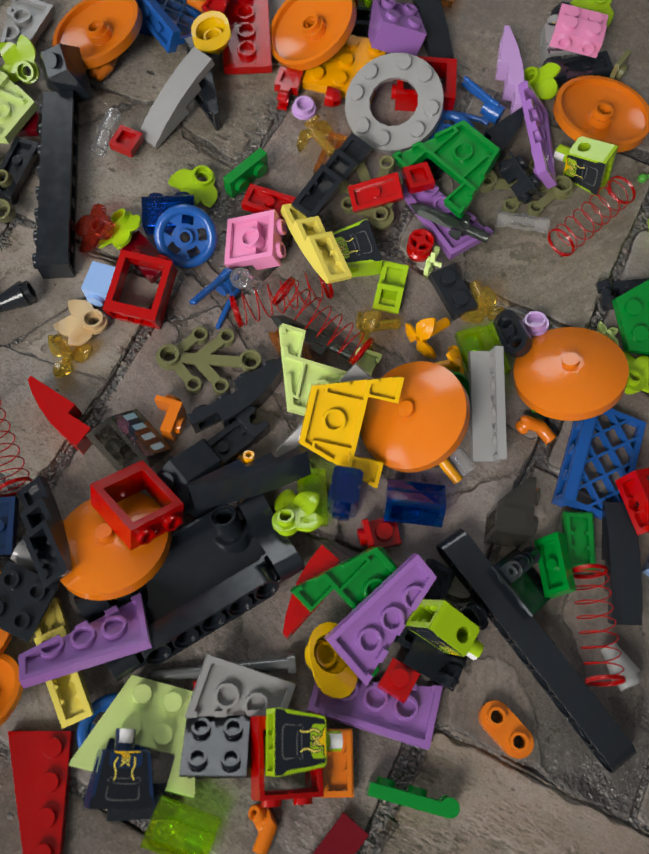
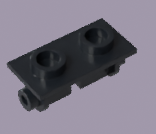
(514, 170)

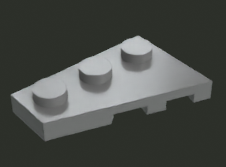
(27, 19)
(236, 690)

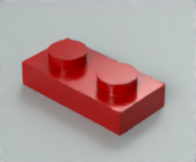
(376, 192)
(262, 199)

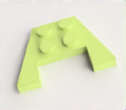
(15, 109)
(302, 373)
(159, 722)

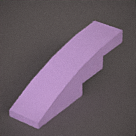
(510, 69)

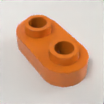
(506, 729)

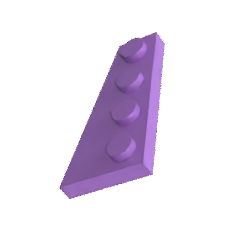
(539, 135)
(441, 234)
(374, 624)
(103, 640)
(382, 714)

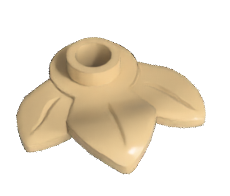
(78, 324)

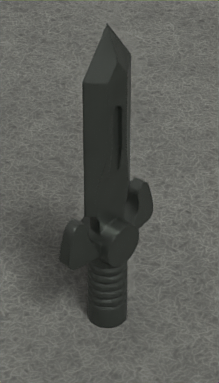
(451, 222)
(310, 337)

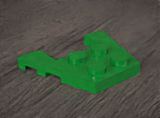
(462, 155)
(633, 319)
(350, 580)

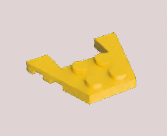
(336, 417)

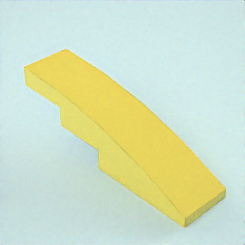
(317, 245)
(70, 691)

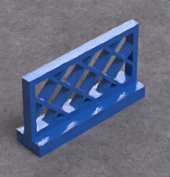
(166, 30)
(576, 456)

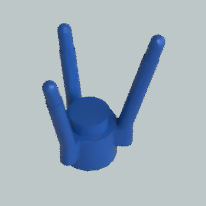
(491, 110)
(223, 286)

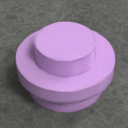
(303, 108)
(536, 323)

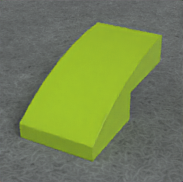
(390, 287)

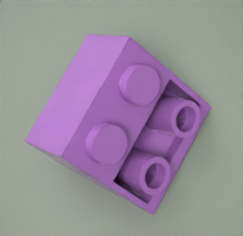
(396, 27)

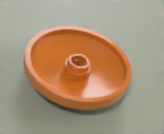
(100, 29)
(310, 31)
(602, 111)
(571, 374)
(423, 424)
(101, 561)

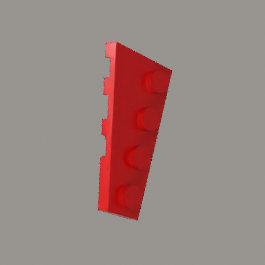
(41, 787)

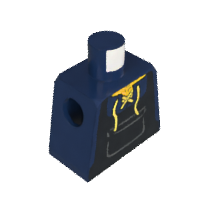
(121, 776)

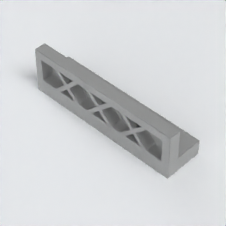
(487, 406)

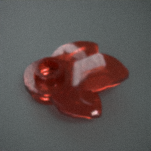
(94, 228)

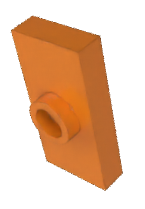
(338, 771)

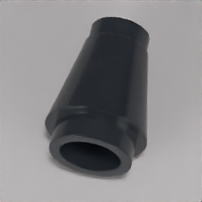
(17, 296)

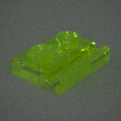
(479, 339)
(179, 829)

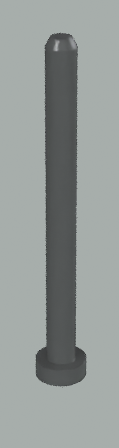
(261, 665)

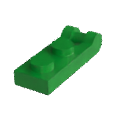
(413, 798)

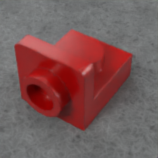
(378, 533)

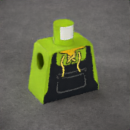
(588, 163)
(359, 249)
(445, 628)
(297, 741)

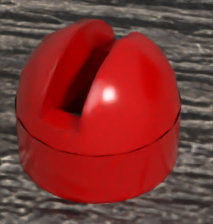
(332, 97)

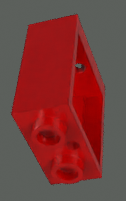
(445, 68)
(134, 314)
(125, 483)
(633, 489)
(273, 797)

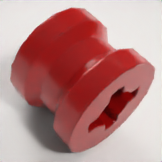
(417, 239)

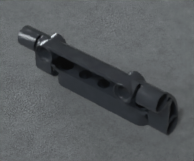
(208, 579)

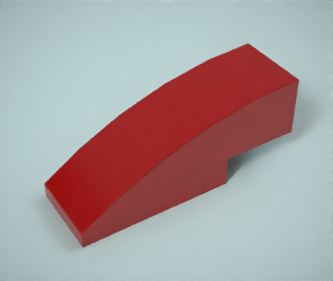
(61, 414)
(296, 611)

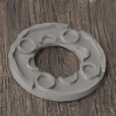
(387, 69)

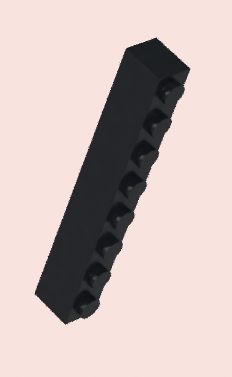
(57, 186)

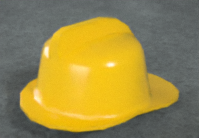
(211, 32)
(328, 668)

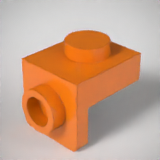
(174, 419)

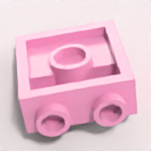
(579, 30)
(255, 240)

